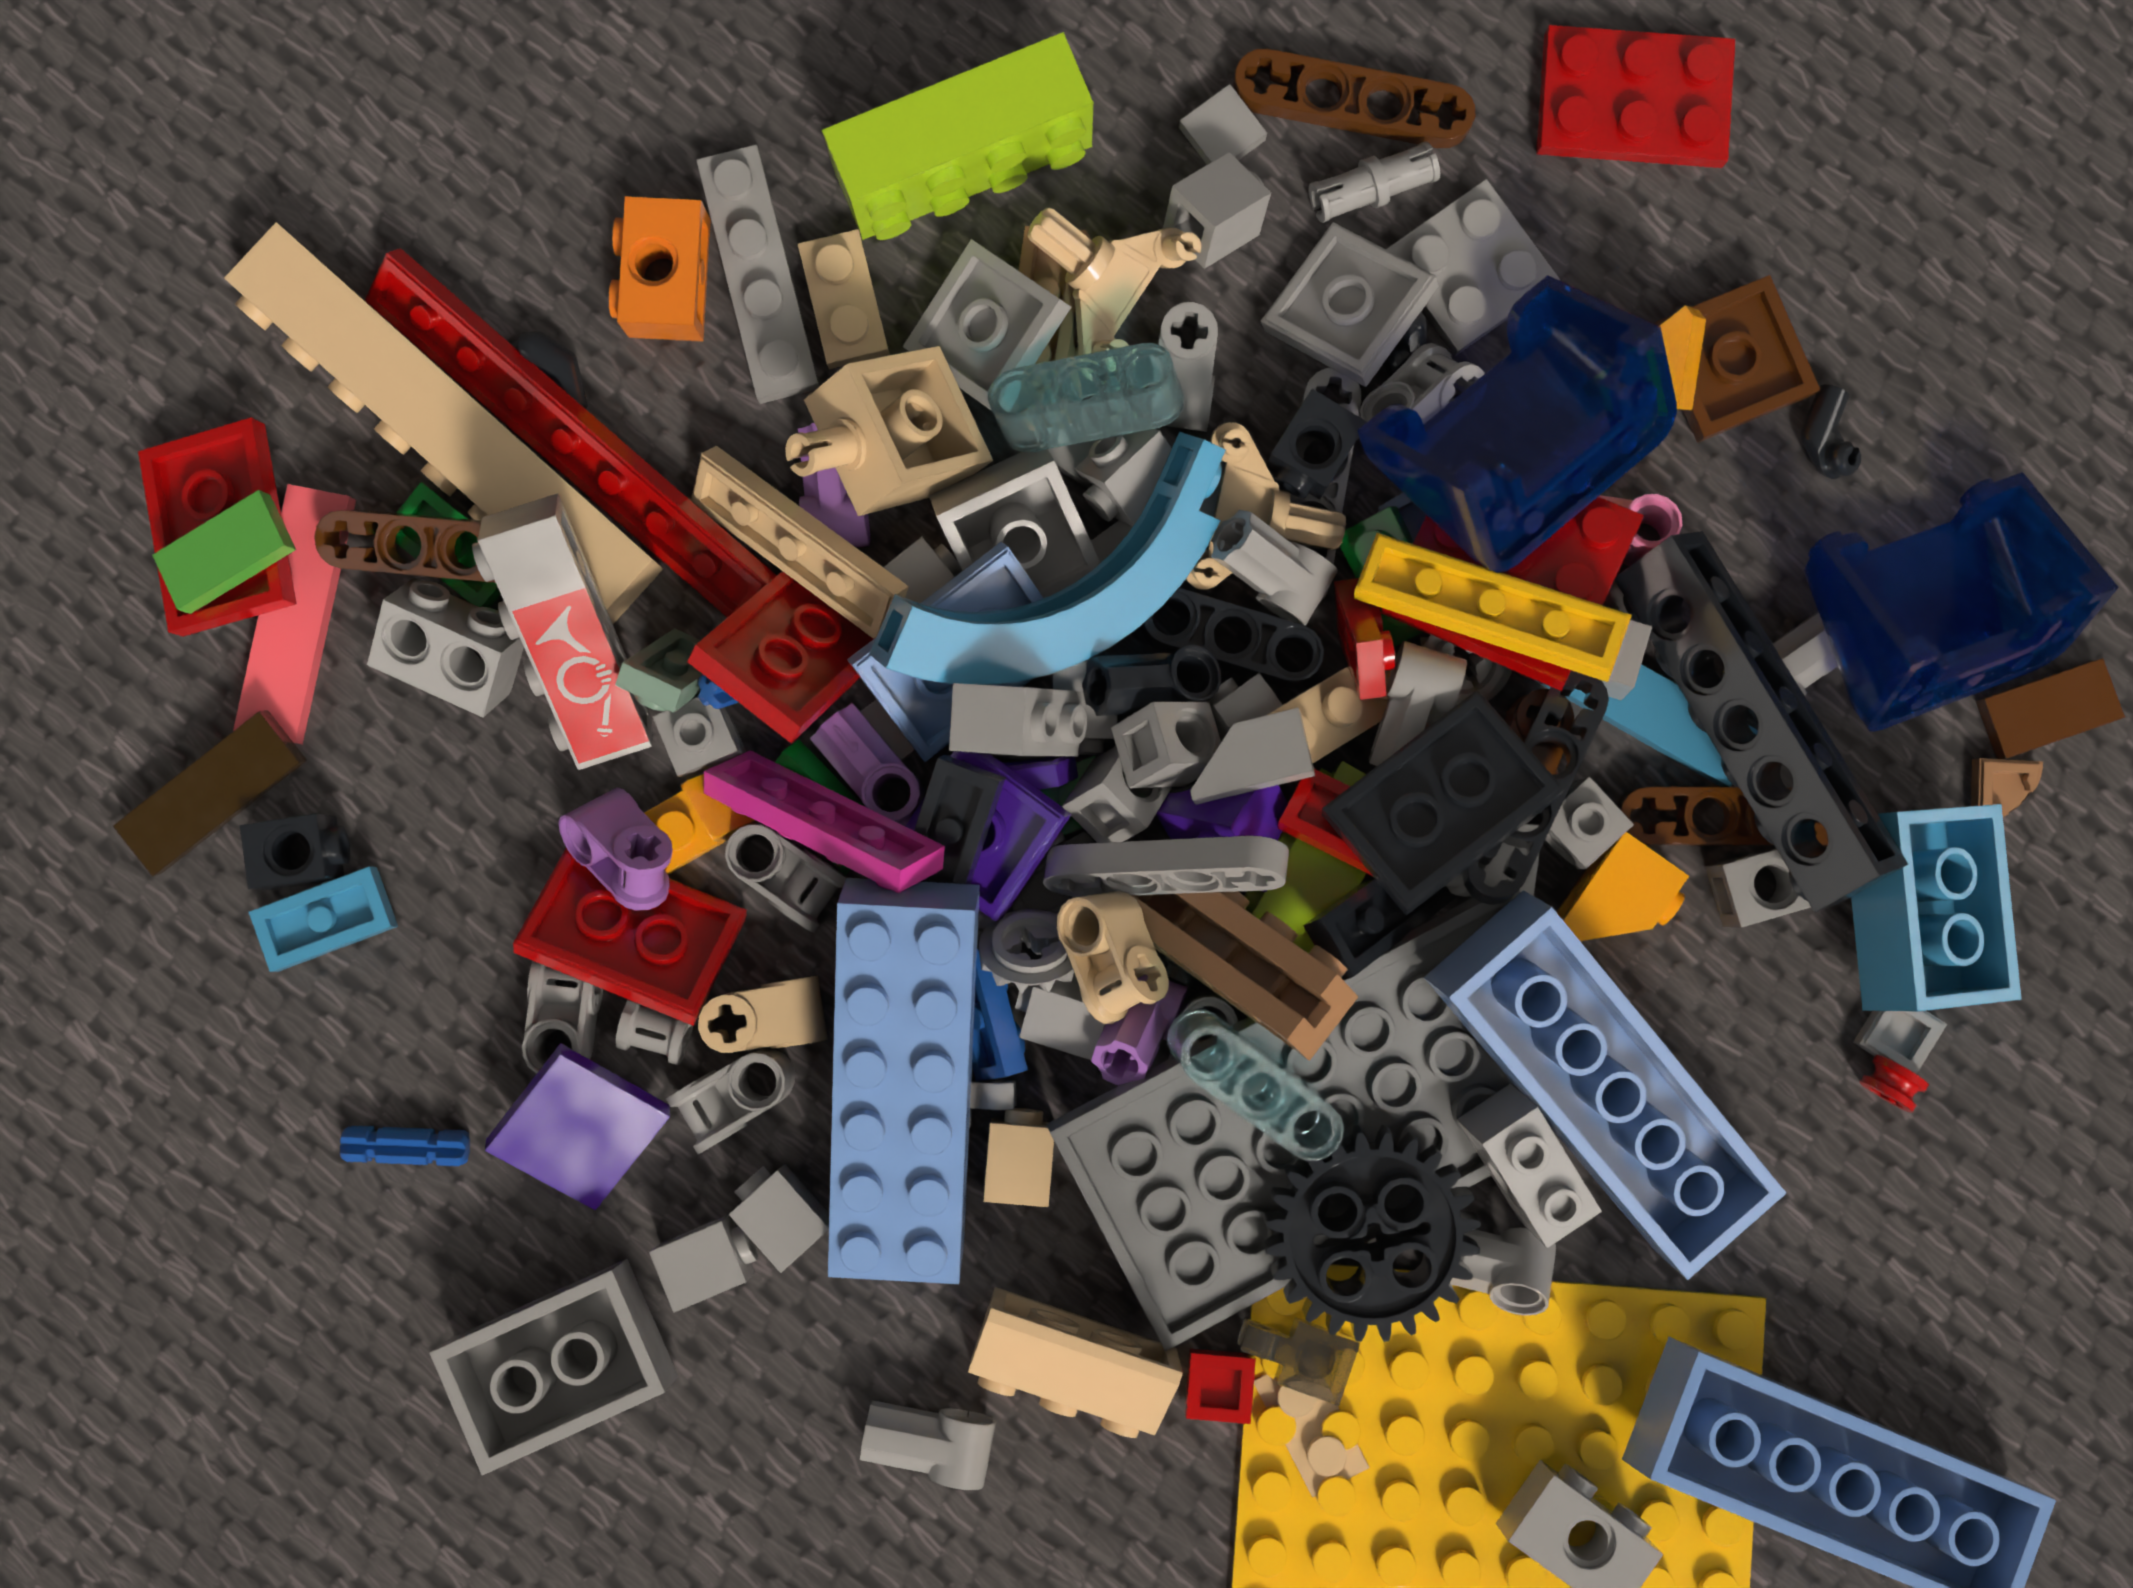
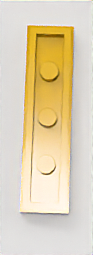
(1492, 607)

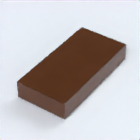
(2050, 709)

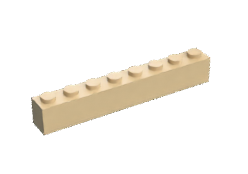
(421, 405)

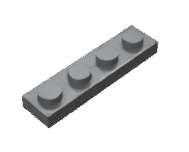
(758, 274)

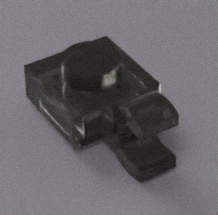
(1307, 1357)

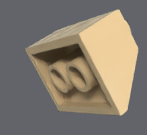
(1075, 1364)

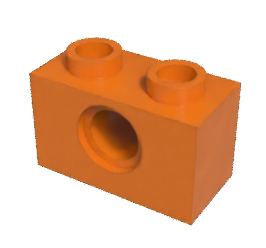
(656, 231)

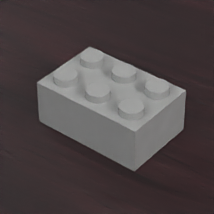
(554, 1366)

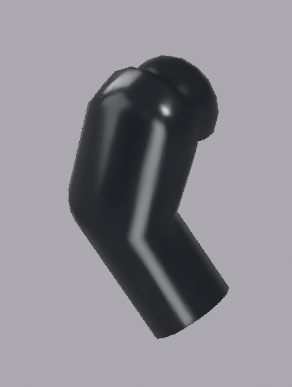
(1823, 440)

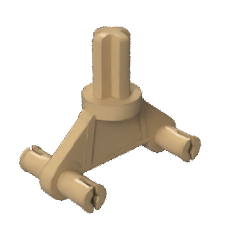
(1108, 274)
(1251, 488)

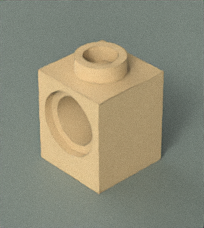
(1019, 1159)

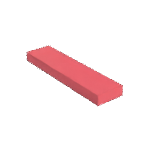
(292, 639)

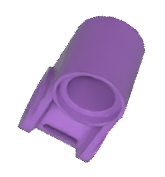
(620, 848)

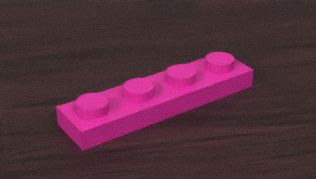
(824, 821)

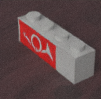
(564, 630)

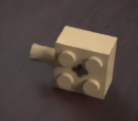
(891, 430)

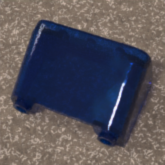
(1536, 431)
(1955, 602)

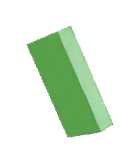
(224, 552)

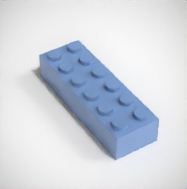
(902, 1080)
(1605, 1083)
(1832, 1477)

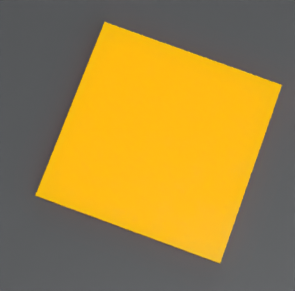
(1460, 1425)

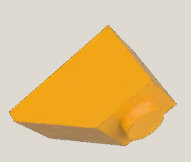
(1623, 892)

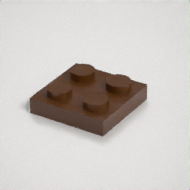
(1746, 360)

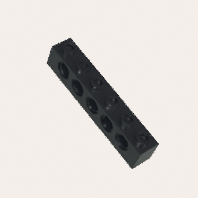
(1788, 730)

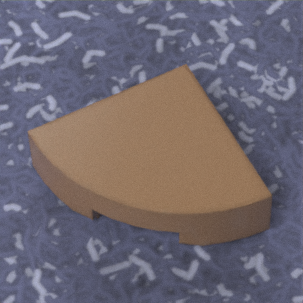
(2003, 782)

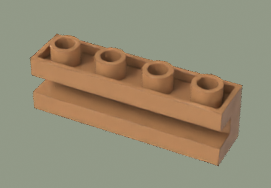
(1252, 964)

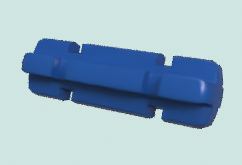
(405, 1145)

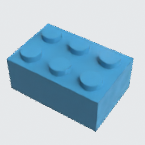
(1944, 921)

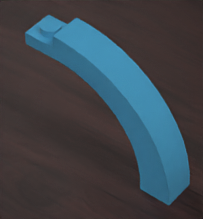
(1082, 617)

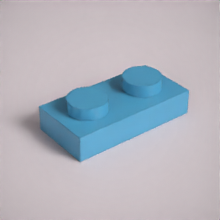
(323, 919)

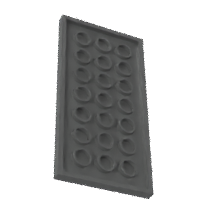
(1189, 1179)

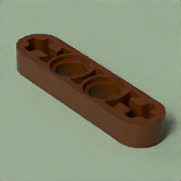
(1355, 86)
(436, 535)
(1738, 824)

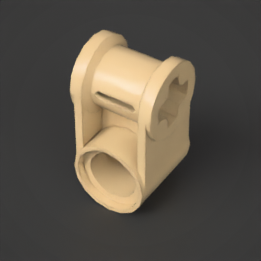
(1111, 950)
(776, 1016)

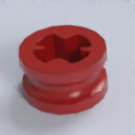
(1894, 1083)

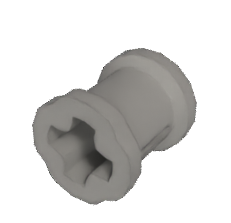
(653, 1031)

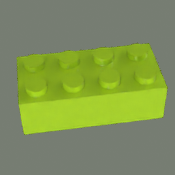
(962, 138)

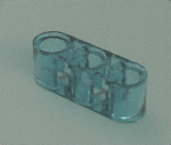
(1117, 403)
(1274, 1107)

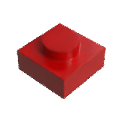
(1220, 1386)

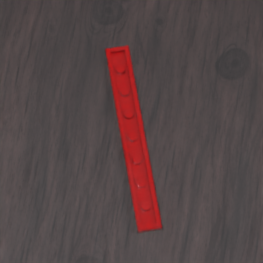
(566, 434)

